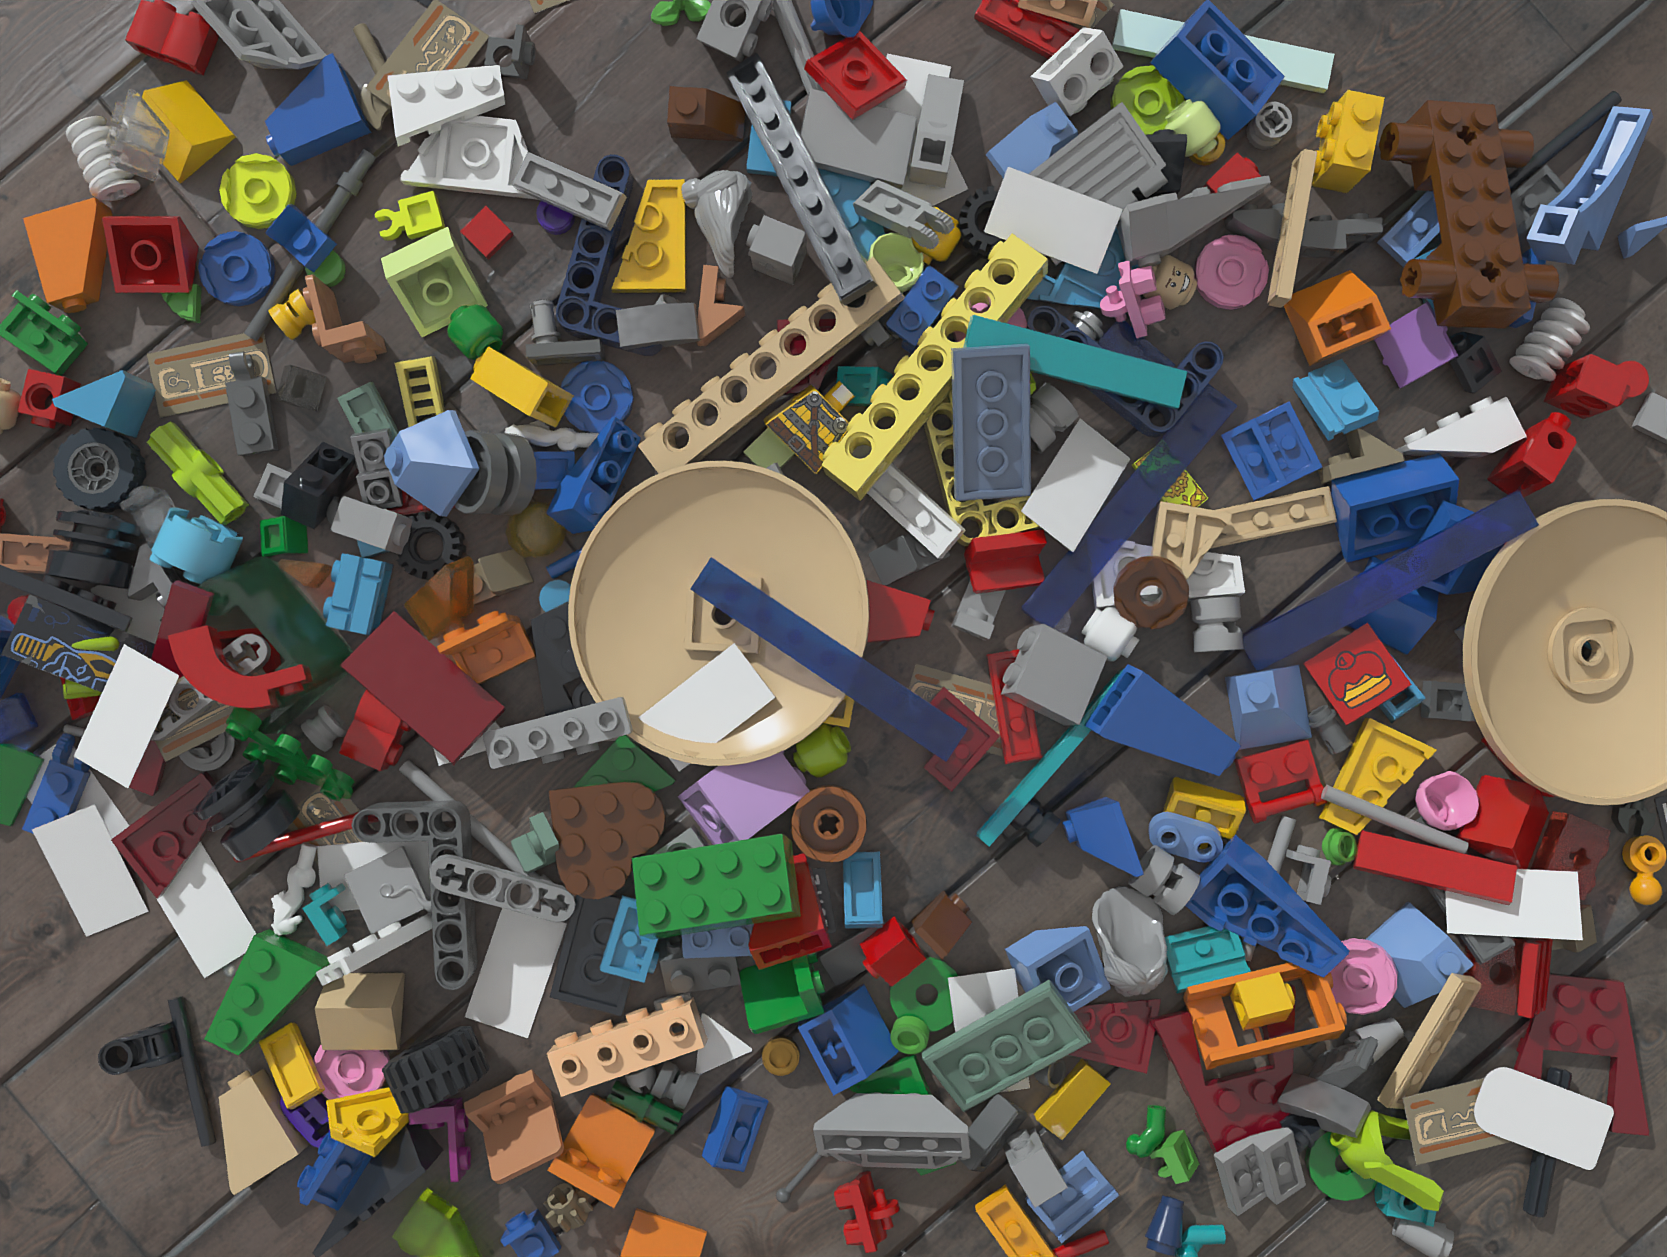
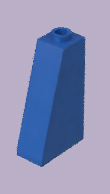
(1156, 721)

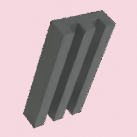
(565, 352)

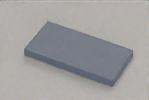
(991, 421)

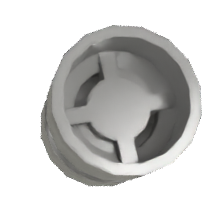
(1048, 414)
(1217, 624)
(1159, 867)

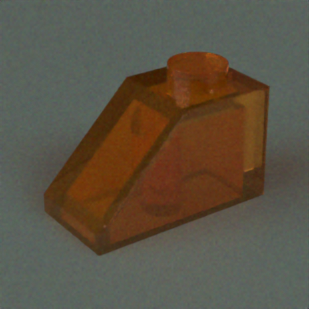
(444, 599)

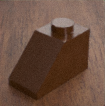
(704, 115)
(943, 923)

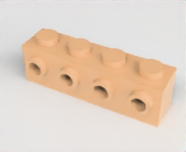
(626, 1046)

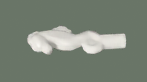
(540, 435)
(288, 902)

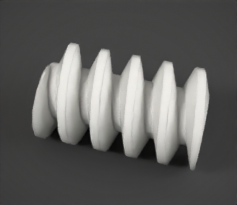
(88, 144)
(1549, 339)

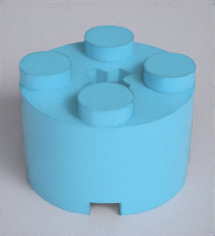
(195, 545)

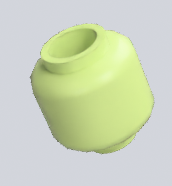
(1199, 125)

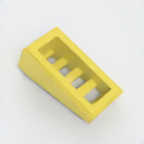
(405, 383)

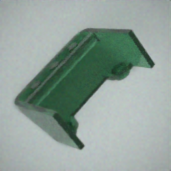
(290, 626)

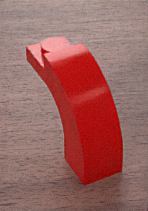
(206, 669)

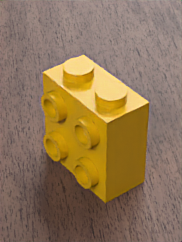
(1347, 141)

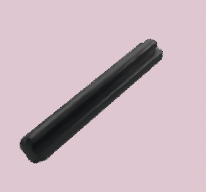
(1543, 1165)

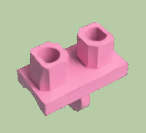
(1132, 285)

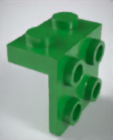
(782, 993)

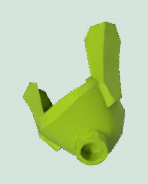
(1367, 1158)

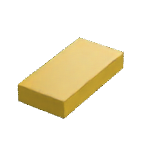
(291, 1066)

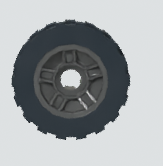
(77, 467)

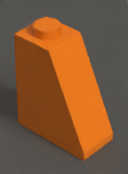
(70, 252)

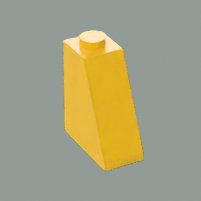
(521, 387)

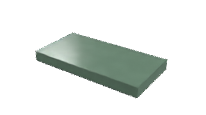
(1006, 1046)

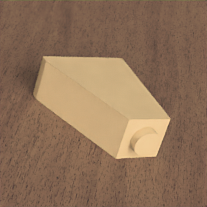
(255, 1130)

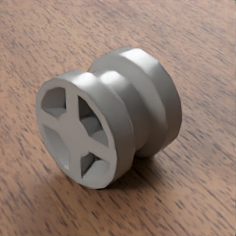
(324, 728)

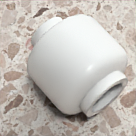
(1110, 634)

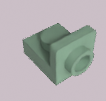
(536, 847)

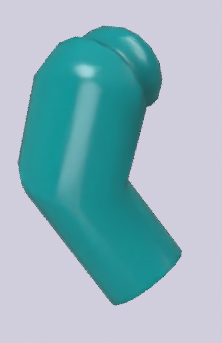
(1200, 1235)

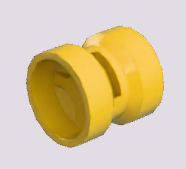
(288, 319)

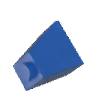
(316, 115)

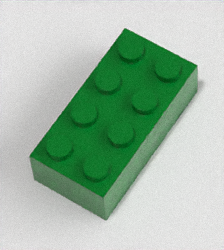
(715, 887)

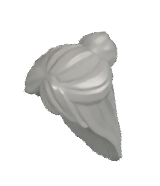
(719, 209)
(1130, 940)

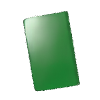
(17, 776)

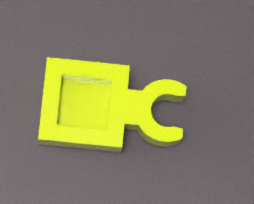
(417, 215)

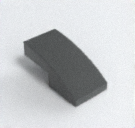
(1446, 701)

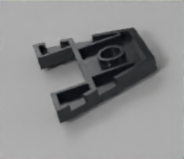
(554, 658)

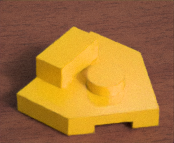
(365, 1120)

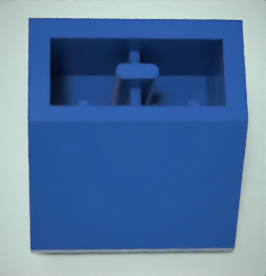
(1468, 575)
(848, 1039)

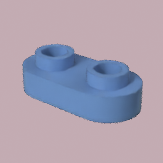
(1188, 836)

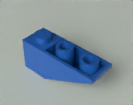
(594, 479)

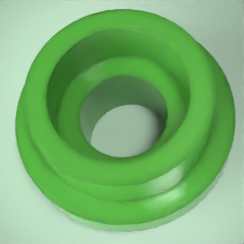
(1339, 846)

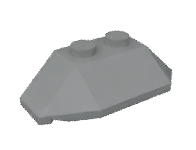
(261, 33)
(893, 1132)

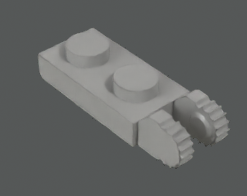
(903, 213)

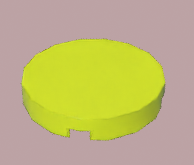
(257, 190)

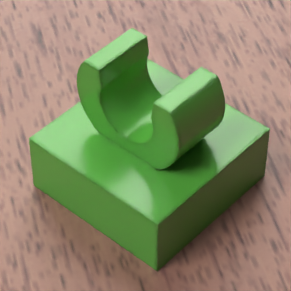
(1179, 1157)

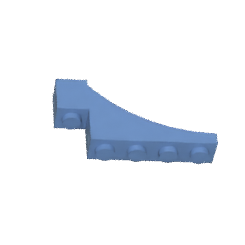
(1586, 206)

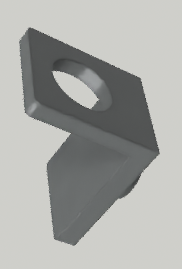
(522, 53)

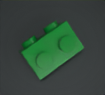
(41, 335)

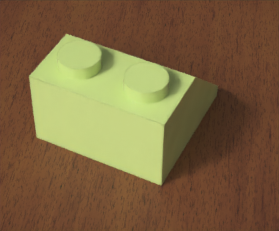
(432, 280)

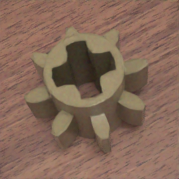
(567, 1207)

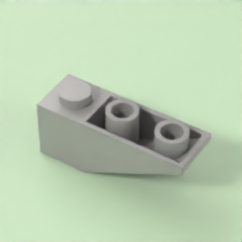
(936, 131)

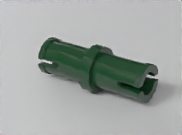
(644, 1107)

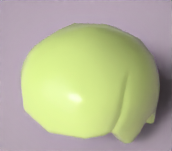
(898, 259)

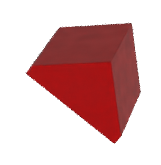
(150, 254)
(1506, 821)

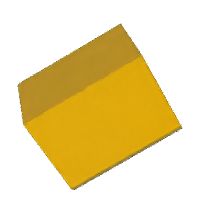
(193, 127)

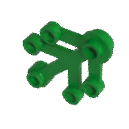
(289, 755)

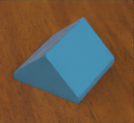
(112, 402)

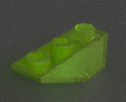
(435, 1230)

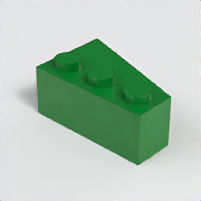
(263, 989)

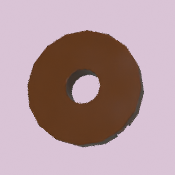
(1147, 572)

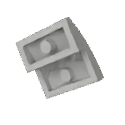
(1259, 1169)

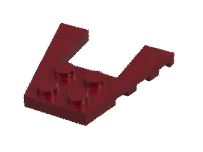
(1592, 1019)
(1233, 1104)

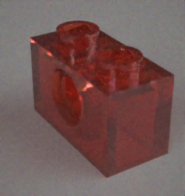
(1503, 991)

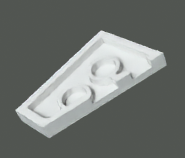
(437, 97)

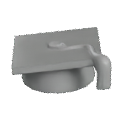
(387, 890)

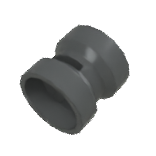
(675, 1084)

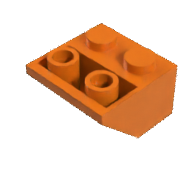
(1335, 316)

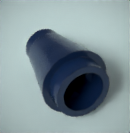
(1166, 1227)

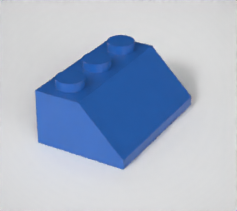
(1218, 66)
(1390, 505)

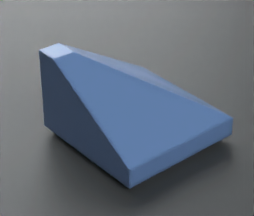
(1639, 235)

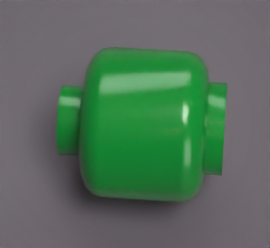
(474, 331)

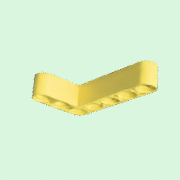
(972, 509)

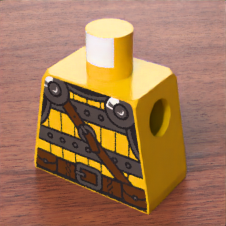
(811, 422)

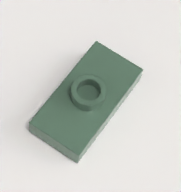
(367, 410)

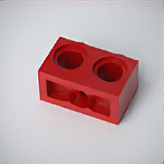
(1589, 387)

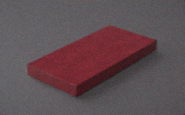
(423, 687)

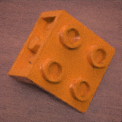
(602, 1150)

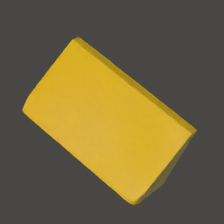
(1206, 804)
(1071, 1099)

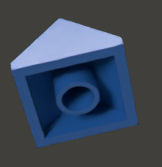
(1404, 619)

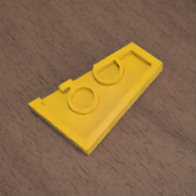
(657, 246)
(1374, 770)

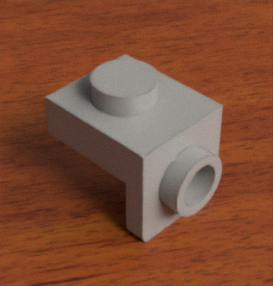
(1314, 878)

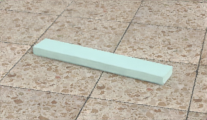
(1301, 66)

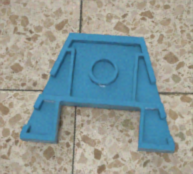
(1082, 287)

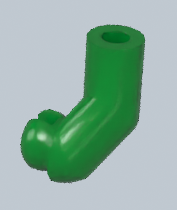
(1151, 1136)

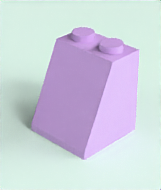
(743, 798)

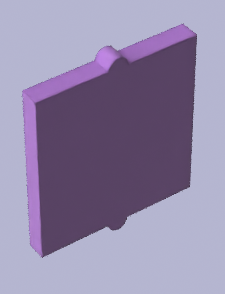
(1415, 345)

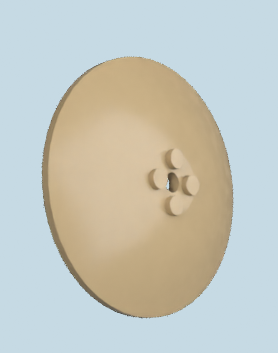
(646, 632)

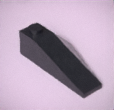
(382, 1180)

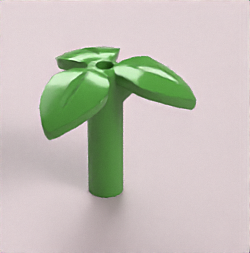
(668, 12)

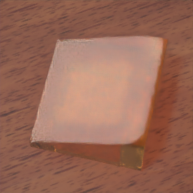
(307, 573)

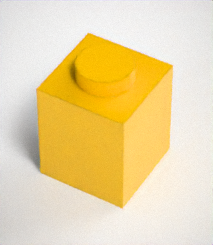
(1262, 1001)

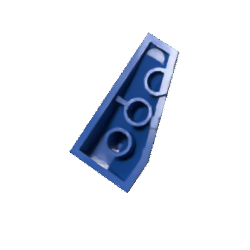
(1255, 902)

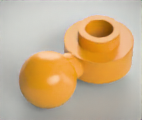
(1644, 888)

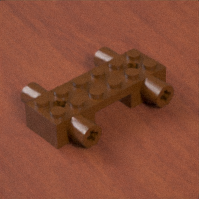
(1479, 266)

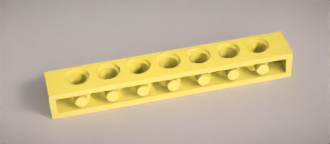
(859, 475)

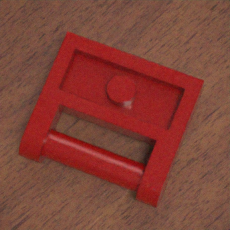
(1278, 768)

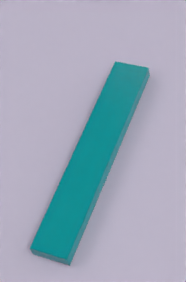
(1084, 363)
(1041, 772)

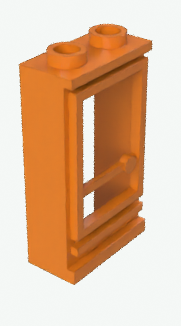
(1215, 1031)

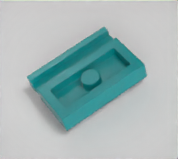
(1204, 956)

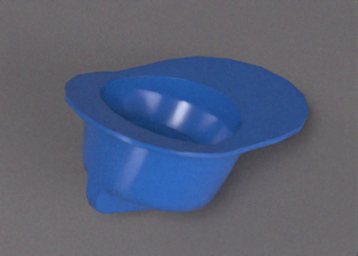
(839, 16)

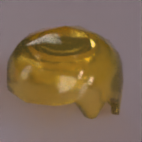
(534, 532)

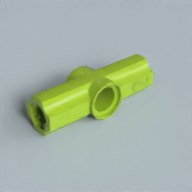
(197, 473)

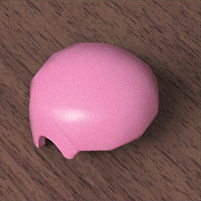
(1447, 801)

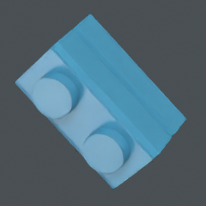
(357, 594)

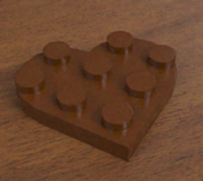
(602, 832)

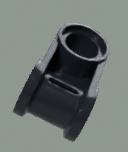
(145, 1048)

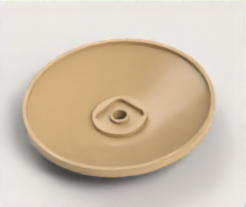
(1553, 718)

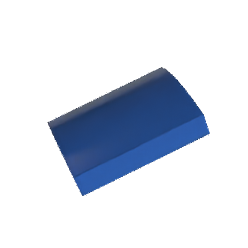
(1271, 451)

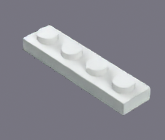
(913, 508)

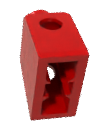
(1536, 458)

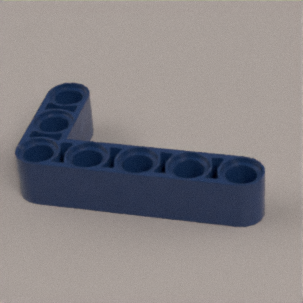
(597, 265)
(1138, 413)

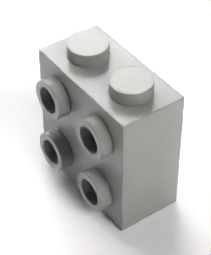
(1053, 674)

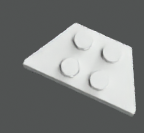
(471, 157)
(371, 948)

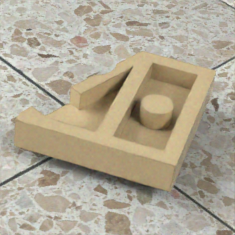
(1186, 533)

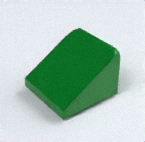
(283, 537)

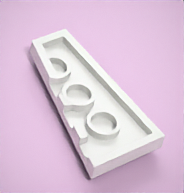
(1213, 577)

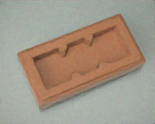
(28, 552)

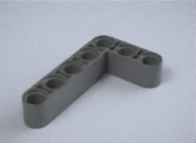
(443, 909)

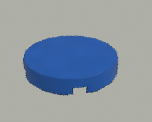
(236, 268)
(599, 395)

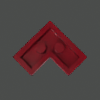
(970, 748)

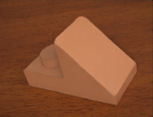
(713, 316)

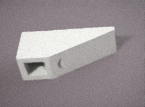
(1473, 436)

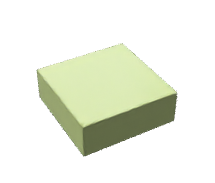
(769, 450)

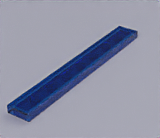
(1129, 507)
(1389, 580)
(829, 659)

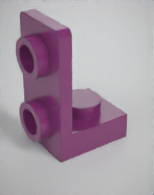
(452, 1112)

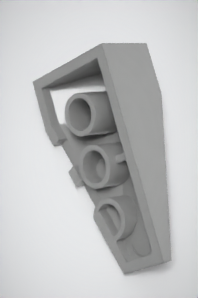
(1164, 223)

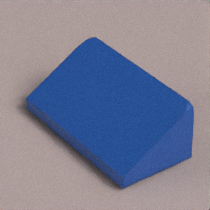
(734, 1129)

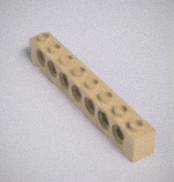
(660, 439)

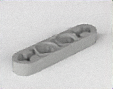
(237, 649)
(500, 894)

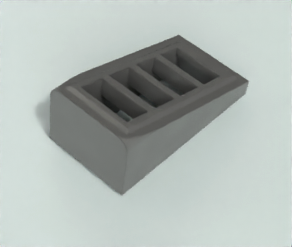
(1344, 1063)

